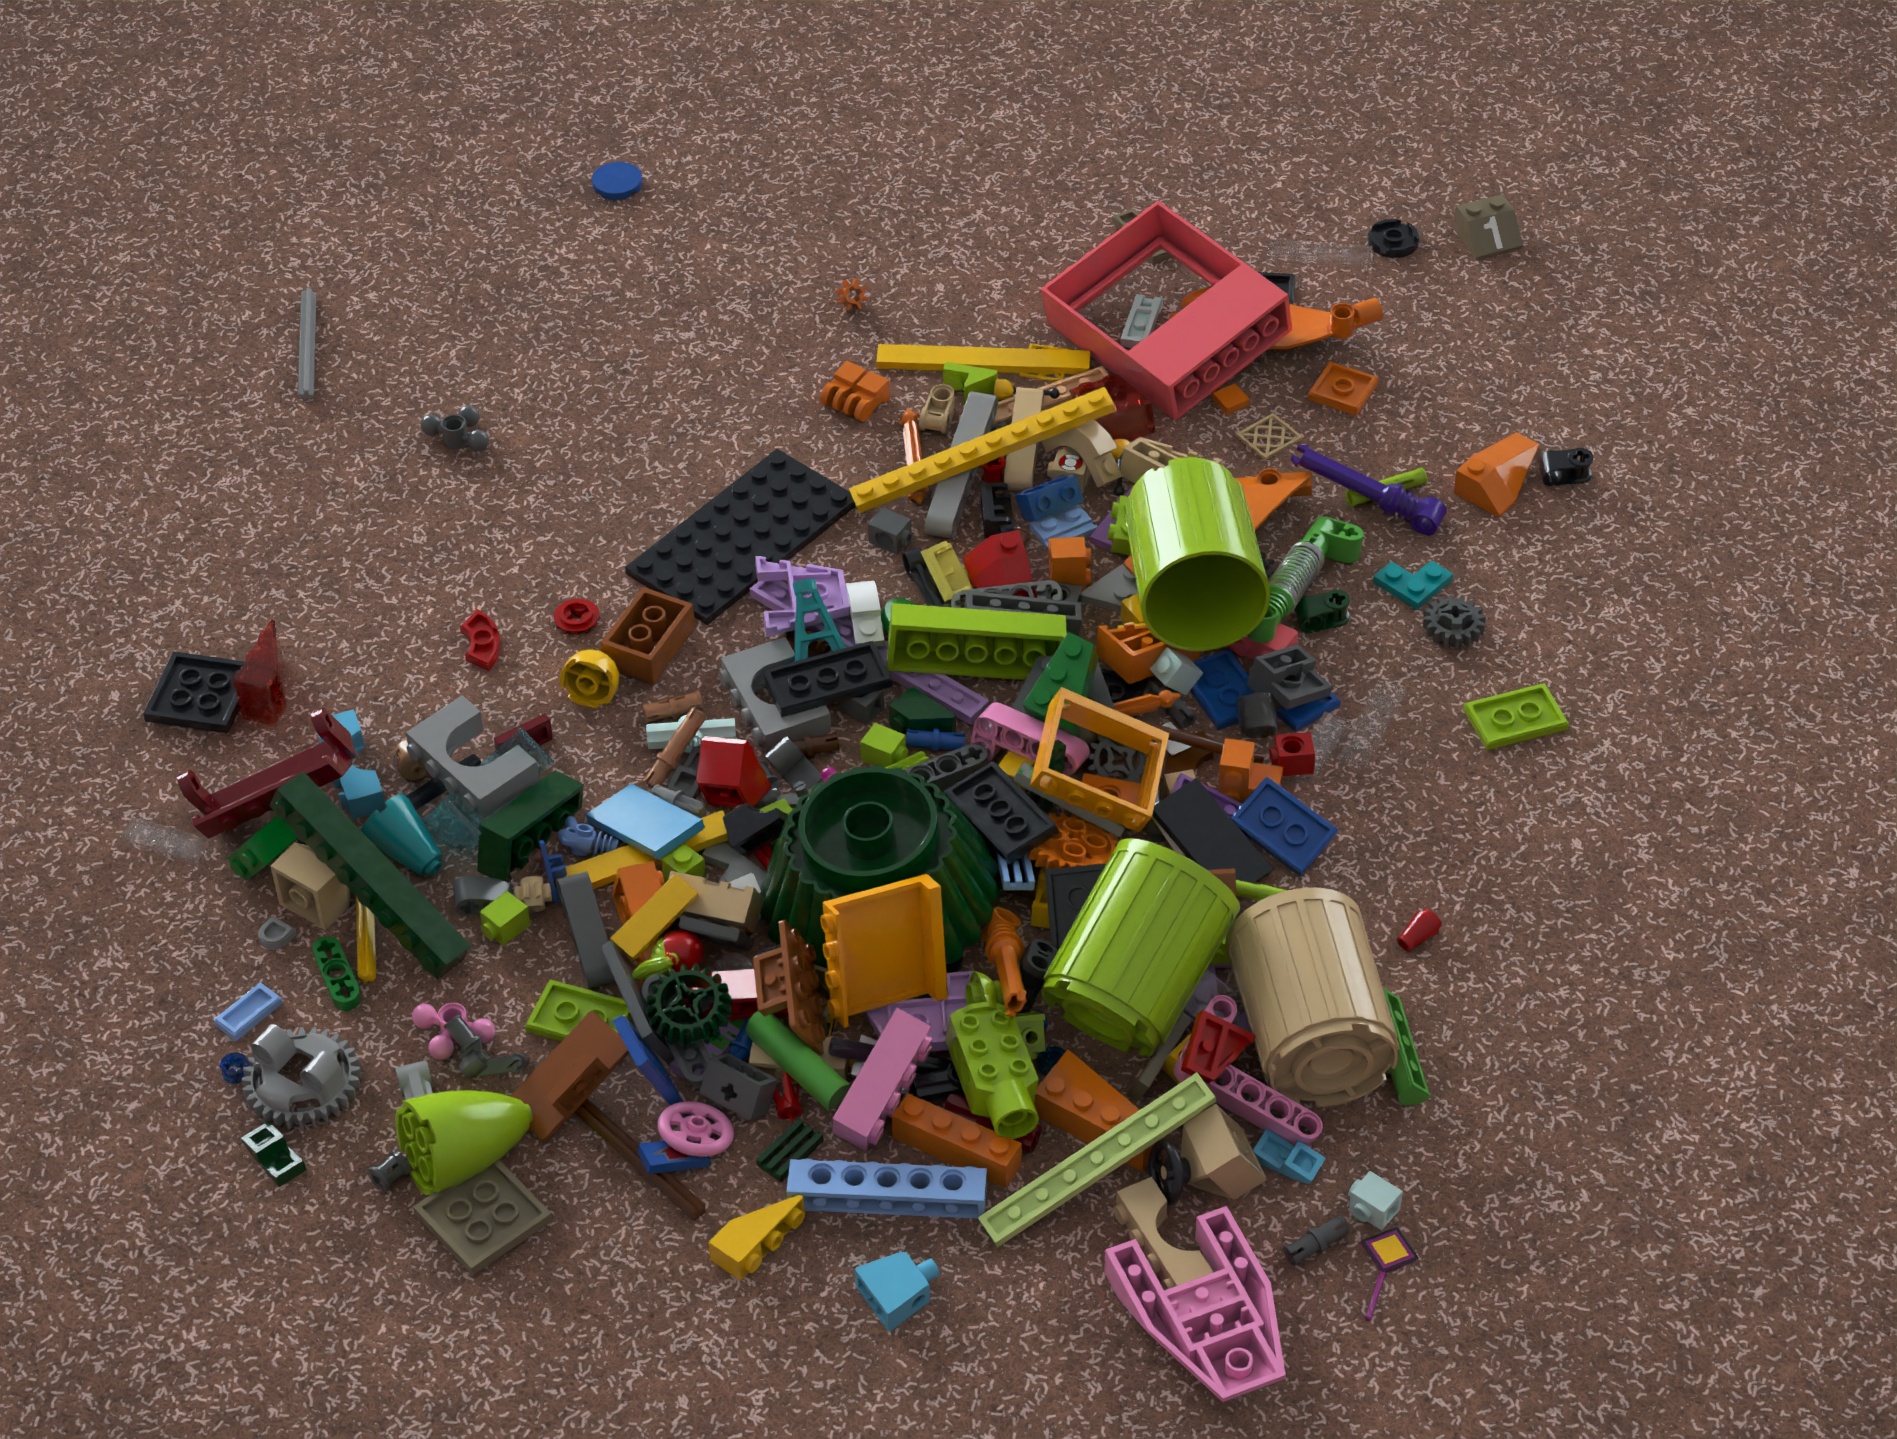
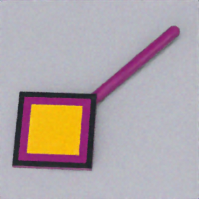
(1389, 1252)

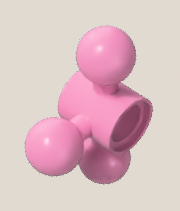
(442, 1045)

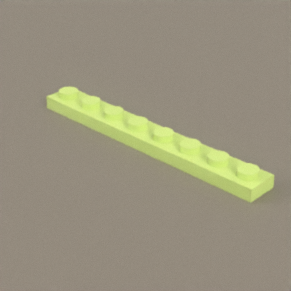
(1097, 1159)

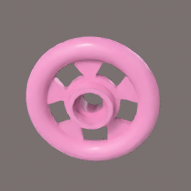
(695, 1129)

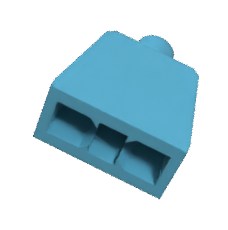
(895, 1286)

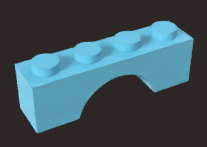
(359, 787)

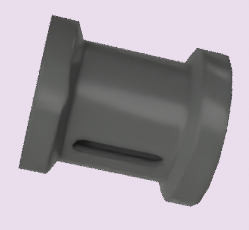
(383, 1180)

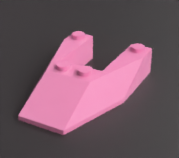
(1213, 1325)

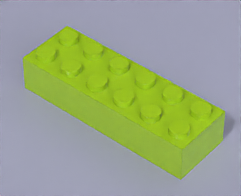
(970, 640)

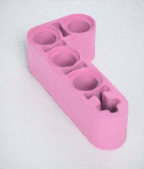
(1020, 733)

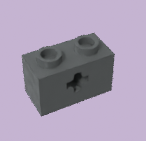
(738, 1086)

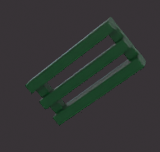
(775, 1148)

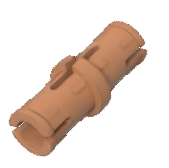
(672, 707)

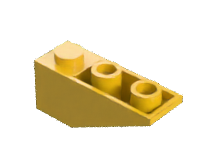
(750, 1237)

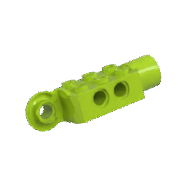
(993, 1060)

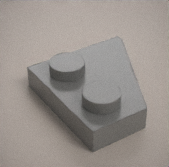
(1111, 589)

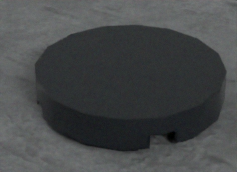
(1393, 238)

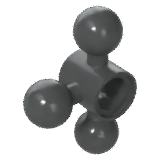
(455, 431)

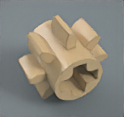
(533, 893)

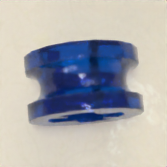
(232, 1075)

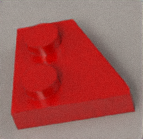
(1213, 1046)

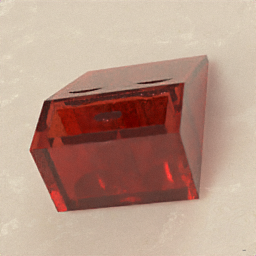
(1133, 411)
(262, 680)

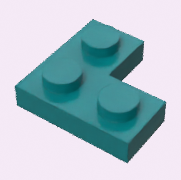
(1415, 588)

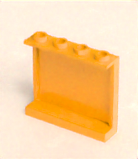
(884, 946)

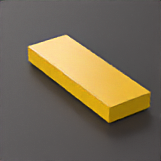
(654, 917)

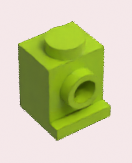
(1032, 1023)

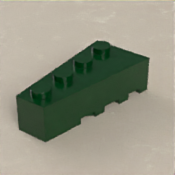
(520, 825)

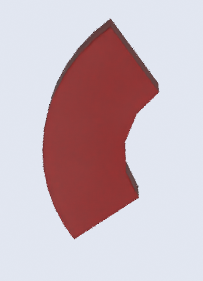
(483, 640)

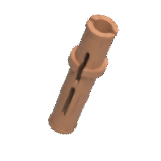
(678, 743)

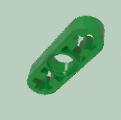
(338, 962)

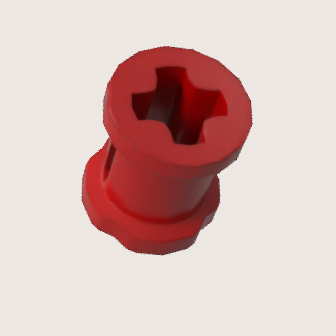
(993, 470)

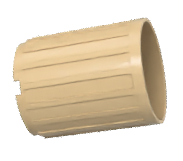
(1313, 996)

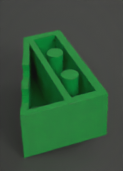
(1070, 668)

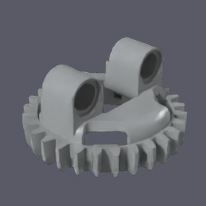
(321, 1078)

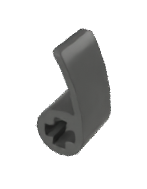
(792, 764)
(473, 891)

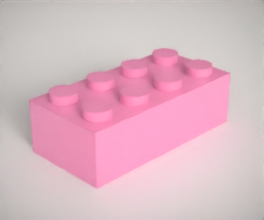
(881, 1080)

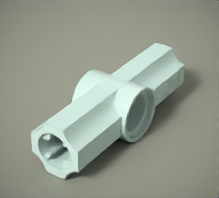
(660, 734)

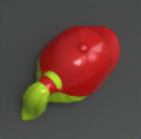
(671, 952)

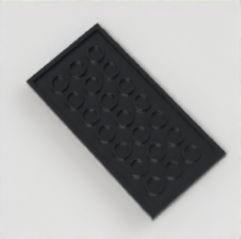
(763, 513)

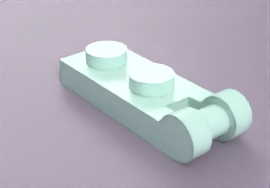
(1141, 320)

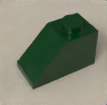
(919, 712)

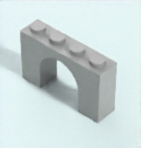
(744, 677)
(479, 787)

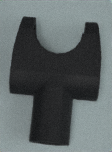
(1033, 967)

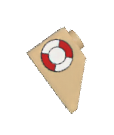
(1069, 462)

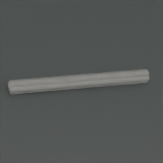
(307, 344)

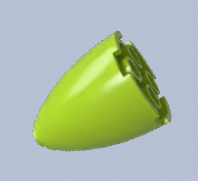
(458, 1134)

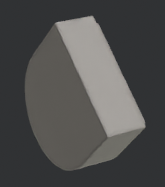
(275, 934)

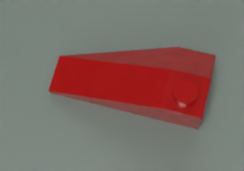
(999, 562)

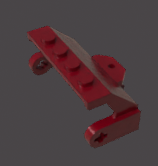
(253, 794)

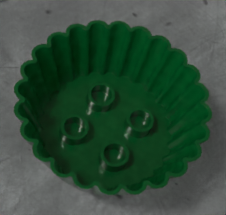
(873, 832)

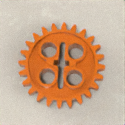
(1075, 845)

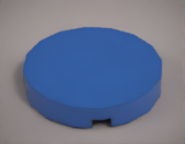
(617, 180)

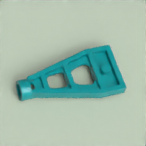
(809, 605)

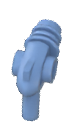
(583, 839)

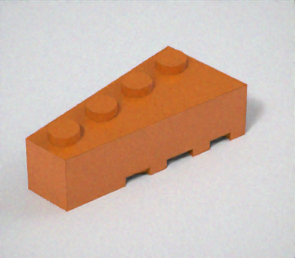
(1083, 1103)

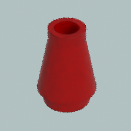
(1421, 927)

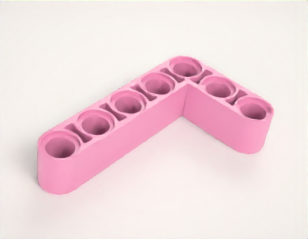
(1263, 1096)

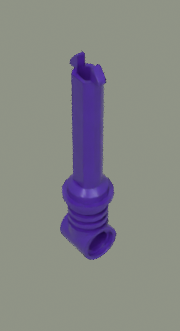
(1424, 513)

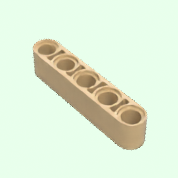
(1022, 463)

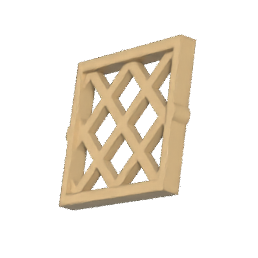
(1277, 448)

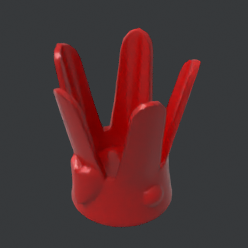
(789, 1105)

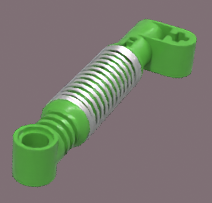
(1301, 567)

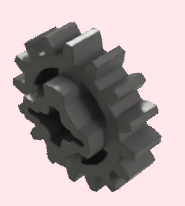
(1454, 621)
(1107, 745)

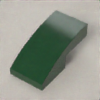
(273, 1153)

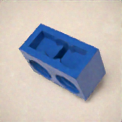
(1049, 498)

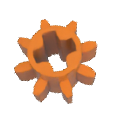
(857, 298)

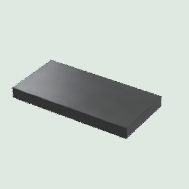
(632, 994)

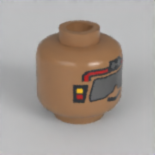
(406, 766)

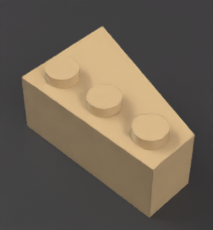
(1148, 454)

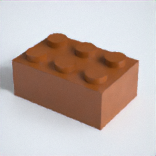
(649, 634)

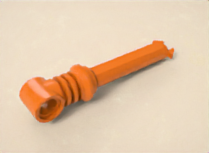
(1004, 950)

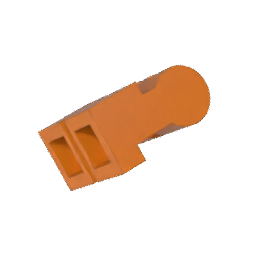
(855, 391)

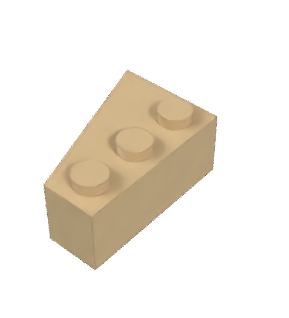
(723, 904)

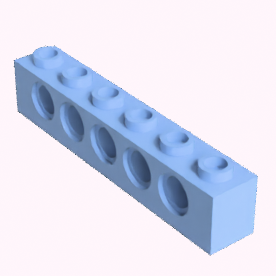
(902, 1196)

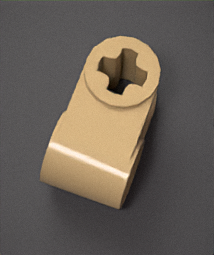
(938, 409)

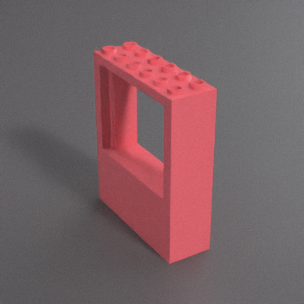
(1199, 344)

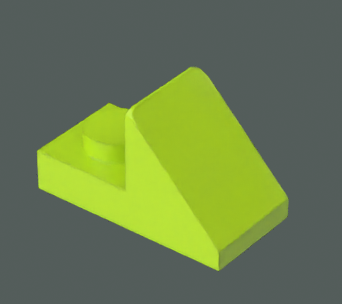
(969, 379)

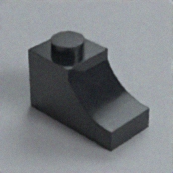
(752, 828)

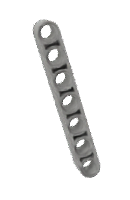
(953, 492)

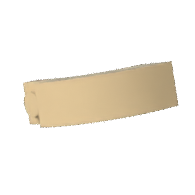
(1094, 446)

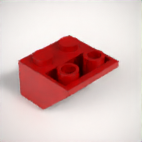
(730, 773)

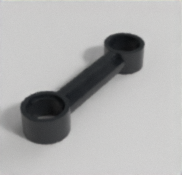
(917, 569)

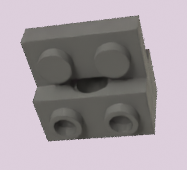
(1288, 677)

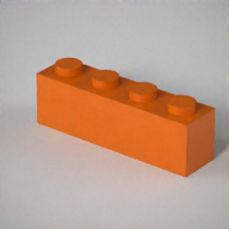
(956, 1139)

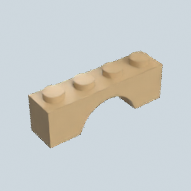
(1143, 1211)

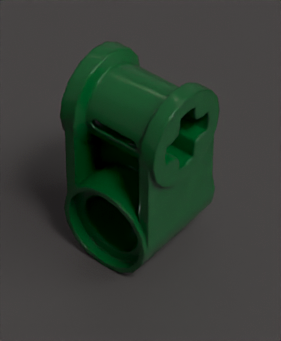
(1320, 611)

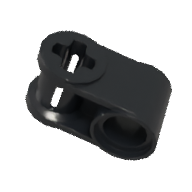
(1564, 468)

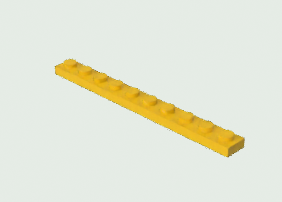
(982, 449)

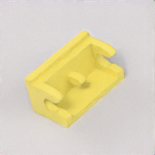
(946, 570)

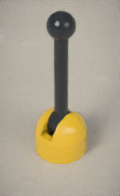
(1005, 389)
(1117, 454)

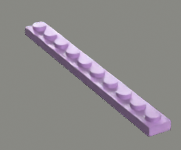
(939, 687)

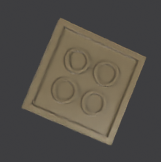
(483, 1216)

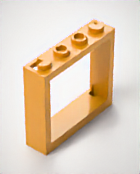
(1117, 728)

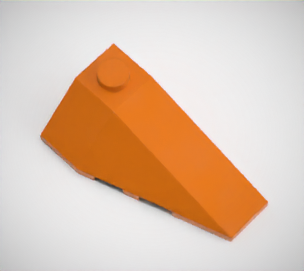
(1496, 474)

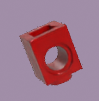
(1293, 753)

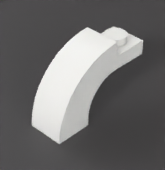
(865, 612)

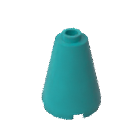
(404, 836)

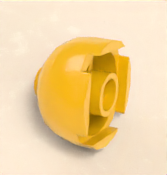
(590, 678)

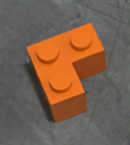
(1069, 561)
(1239, 773)

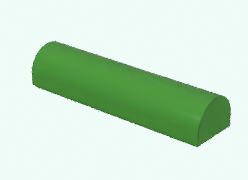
(797, 1059)
(1408, 1074)

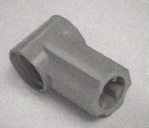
(414, 1079)

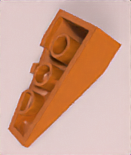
(632, 889)

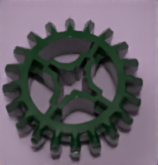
(709, 992)

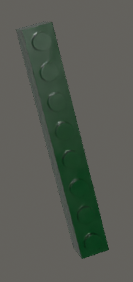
(370, 875)

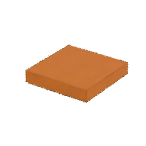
(1343, 388)

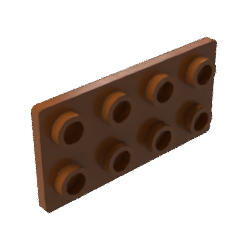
(789, 981)
(571, 1074)

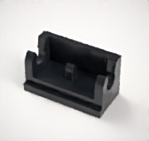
(995, 509)

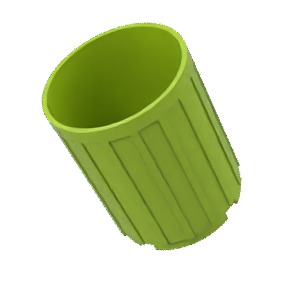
(1195, 555)
(1139, 946)

